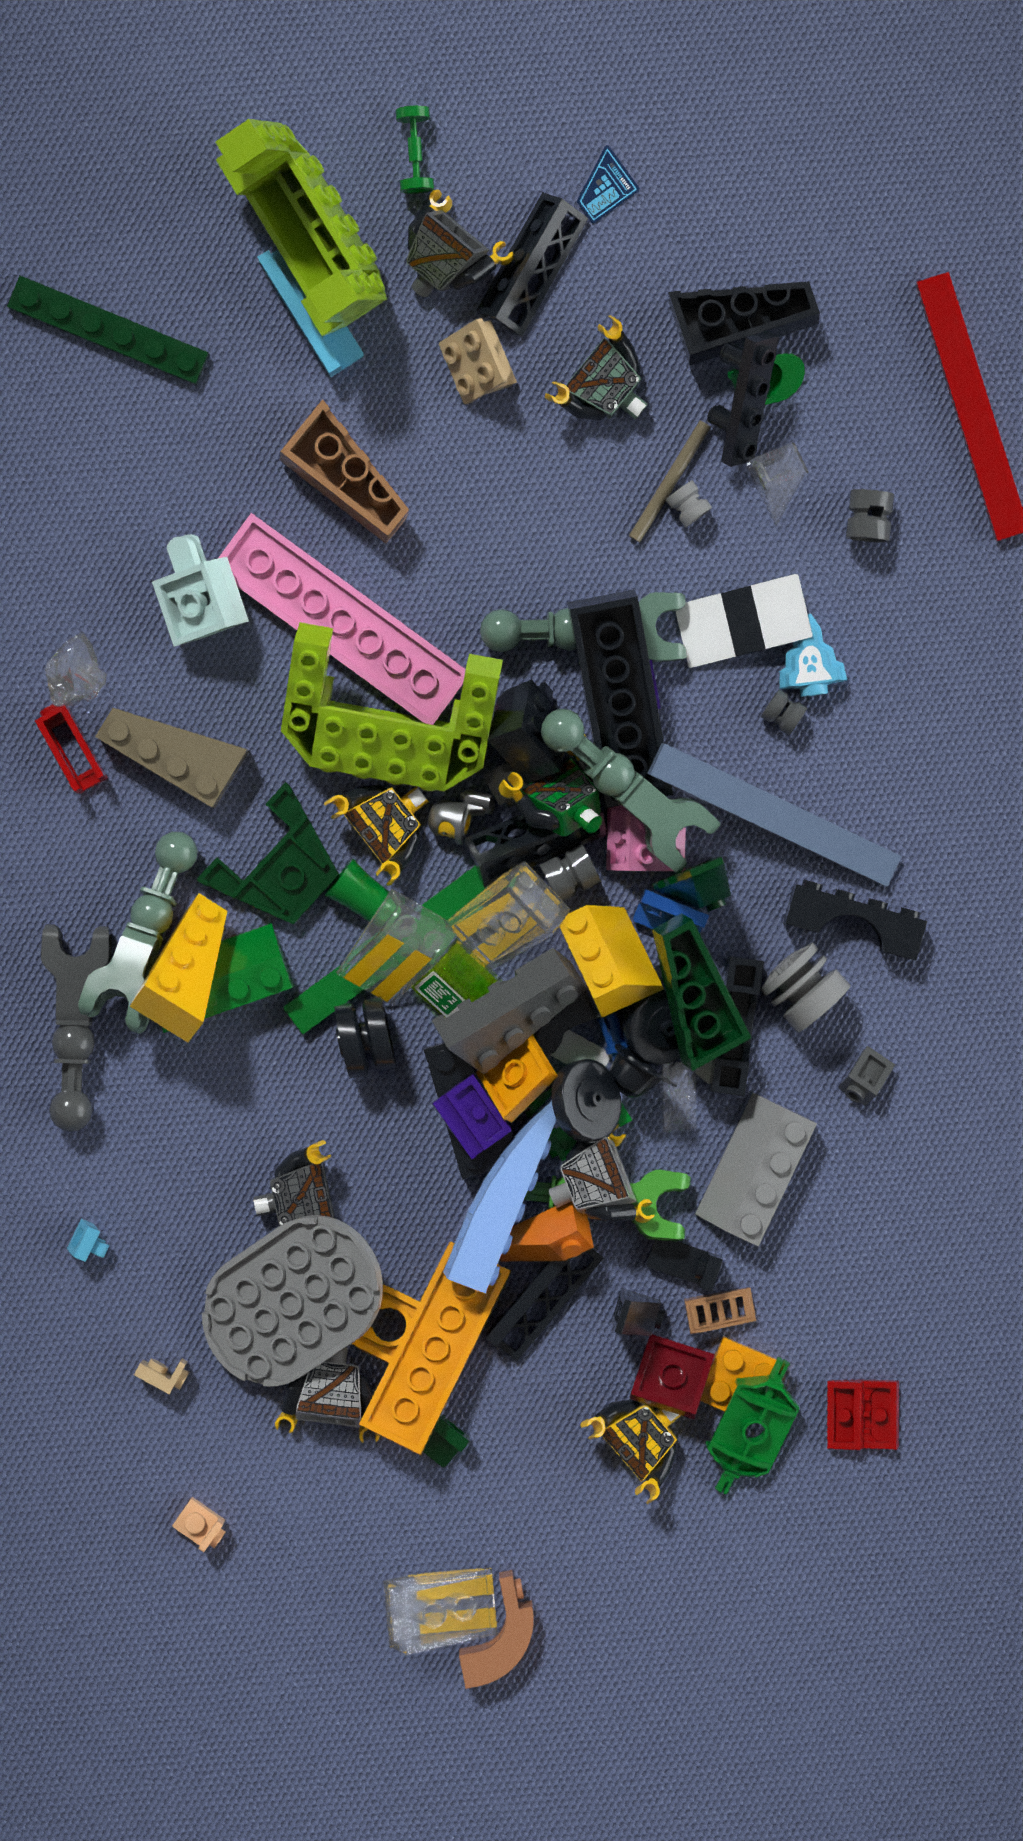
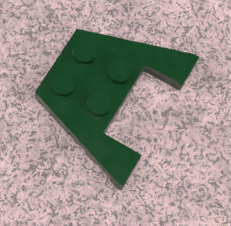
(290, 873)

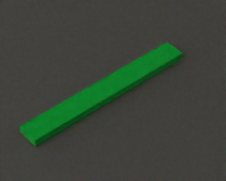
(334, 990)

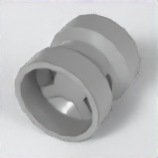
(688, 503)

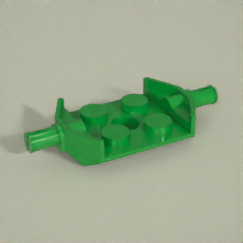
(753, 1401)

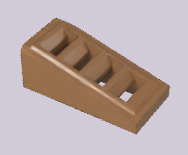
(692, 1316)

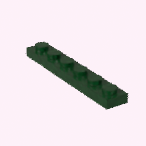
(108, 330)

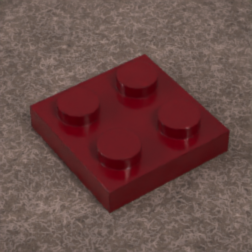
(672, 1376)

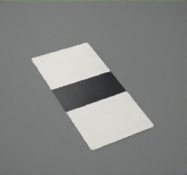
(744, 620)

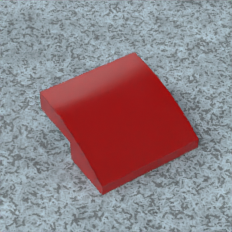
(863, 1414)

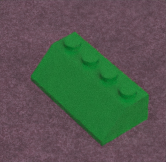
(247, 970)

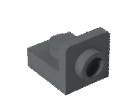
(866, 1076)

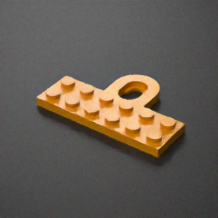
(427, 1356)

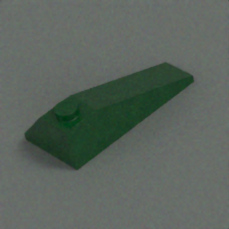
(698, 886)

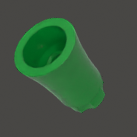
(357, 891)

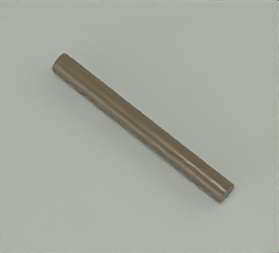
(669, 481)

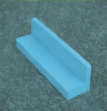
(334, 350)

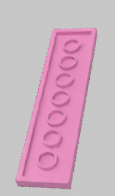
(363, 633)

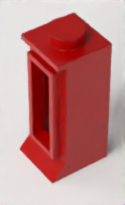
(53, 717)

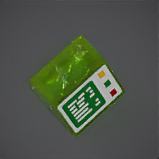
(455, 979)

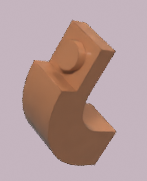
(497, 1657)

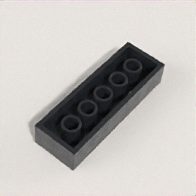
(618, 680)

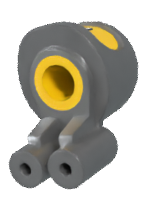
(454, 818)

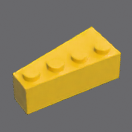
(182, 976)

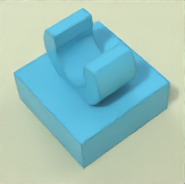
(86, 1240)

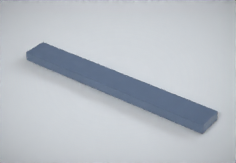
(774, 814)

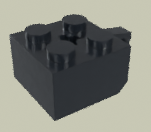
(518, 727)

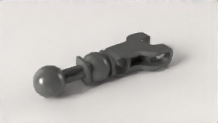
(73, 1039)

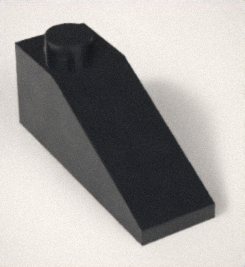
(637, 1314)

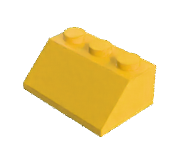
(610, 957)

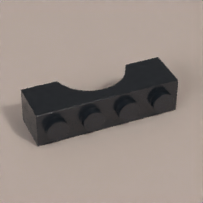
(896, 932)
(743, 982)

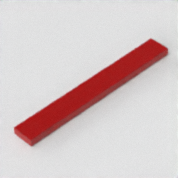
(971, 405)

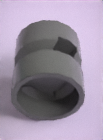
(874, 527)
(571, 872)

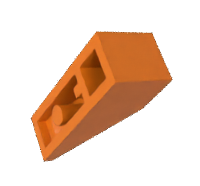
(550, 1236)

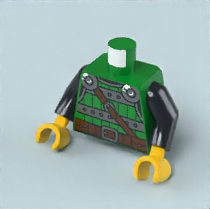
(559, 800)

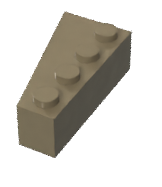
(179, 756)

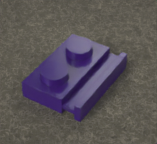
(471, 1116)

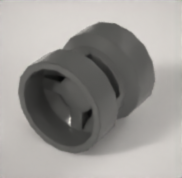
(790, 716)

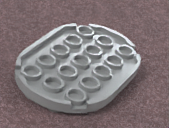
(292, 1300)

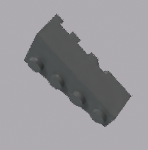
(511, 1011)

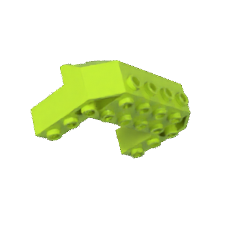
(303, 221)
(381, 741)

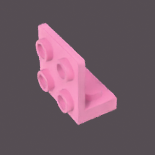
(627, 843)

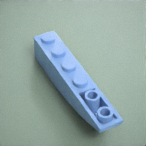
(500, 1204)

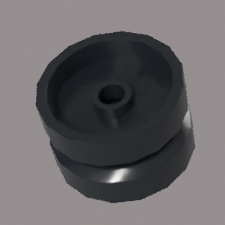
(365, 1037)

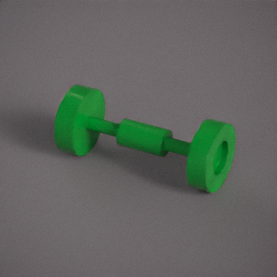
(412, 115)

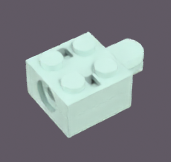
(199, 595)

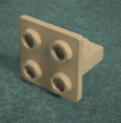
(477, 360)

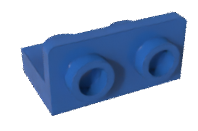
(656, 910)

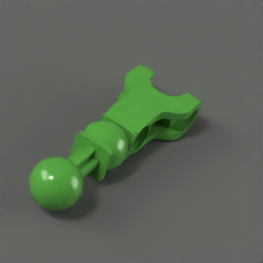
(650, 1188)

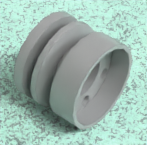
(804, 987)

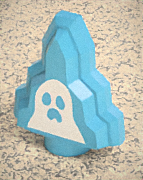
(811, 665)

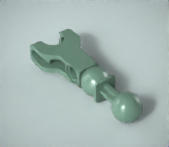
(503, 629)
(616, 777)
(141, 938)

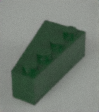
(698, 999)

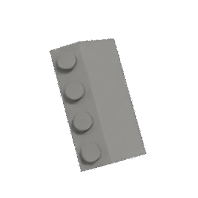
(755, 1169)

